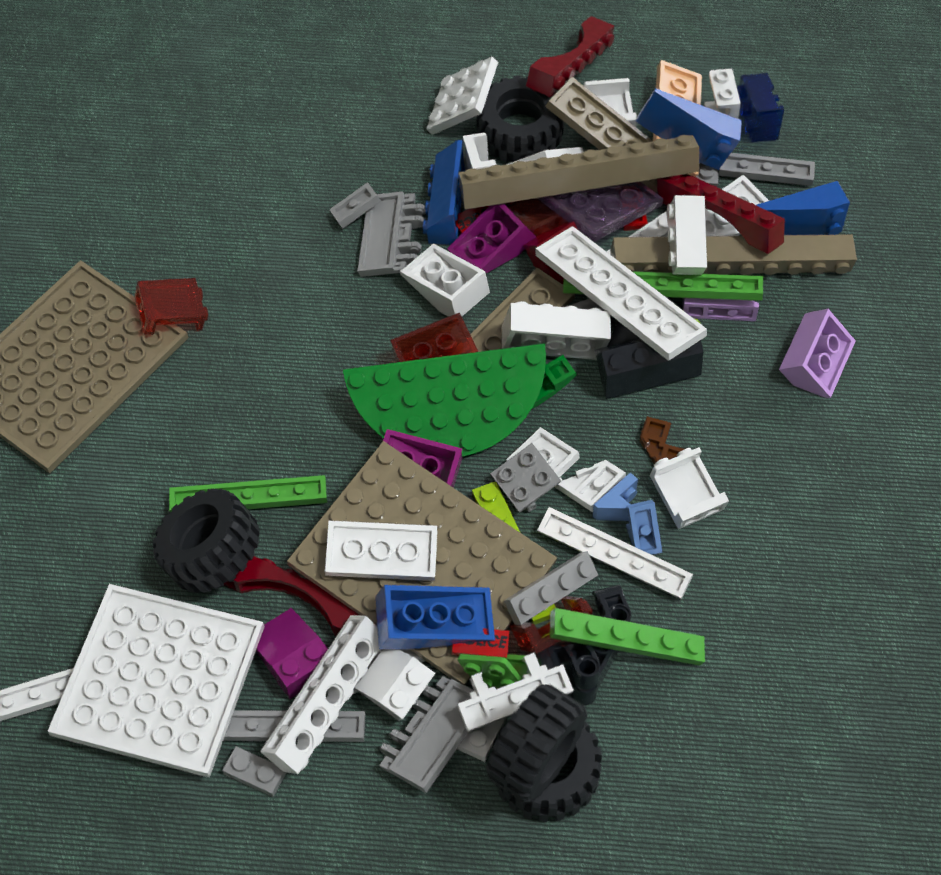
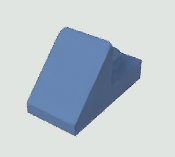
(613, 504)
(643, 527)

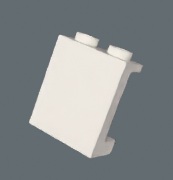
(724, 93)
(616, 95)
(476, 152)
(687, 488)

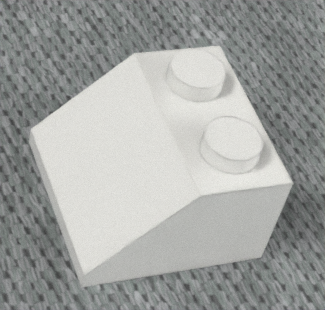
(394, 681)

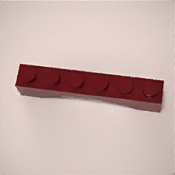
(553, 72)
(756, 225)
(265, 575)

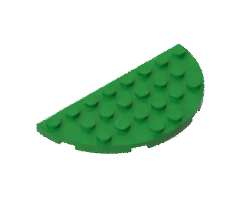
(453, 398)

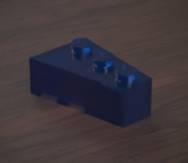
(760, 107)

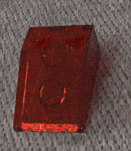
(435, 340)

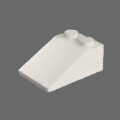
(446, 280)

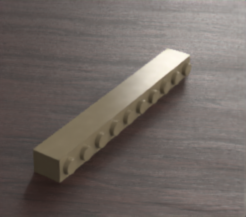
(579, 171)
(736, 256)

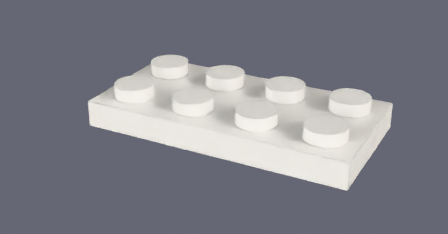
(381, 550)

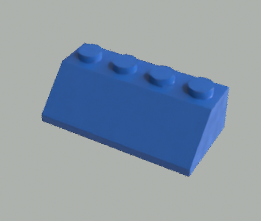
(445, 195)

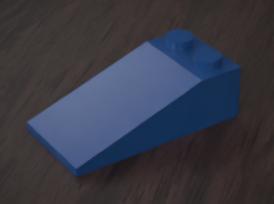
(674, 116)
(812, 211)
(432, 616)

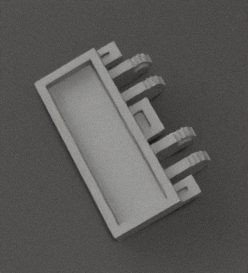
(388, 232)
(434, 736)

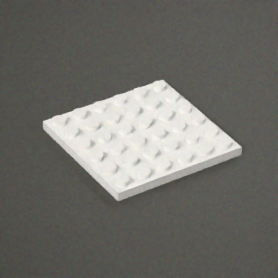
(157, 680)

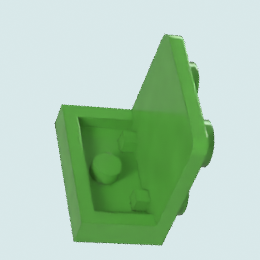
(495, 670)

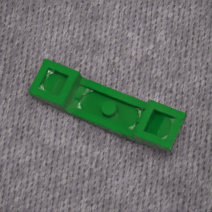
(557, 376)

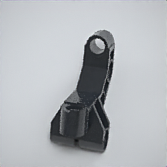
(583, 662)

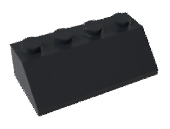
(638, 366)

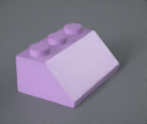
(818, 353)

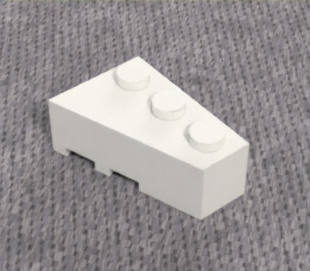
(687, 235)

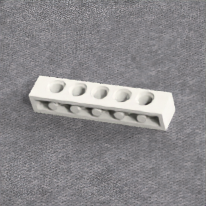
(326, 677)

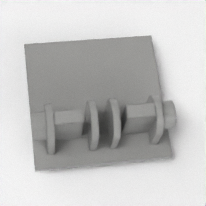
(526, 478)

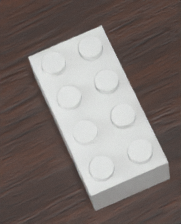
(562, 329)

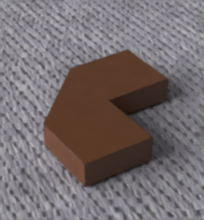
(654, 440)

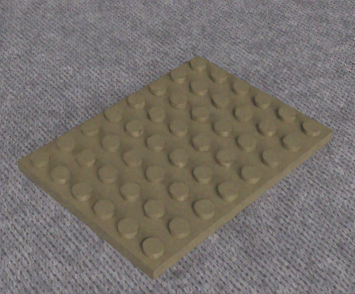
(74, 363)
(470, 549)

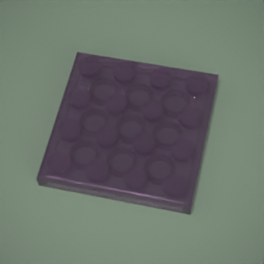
(604, 208)

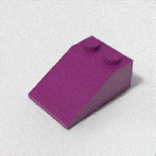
(492, 238)
(435, 457)
(290, 651)

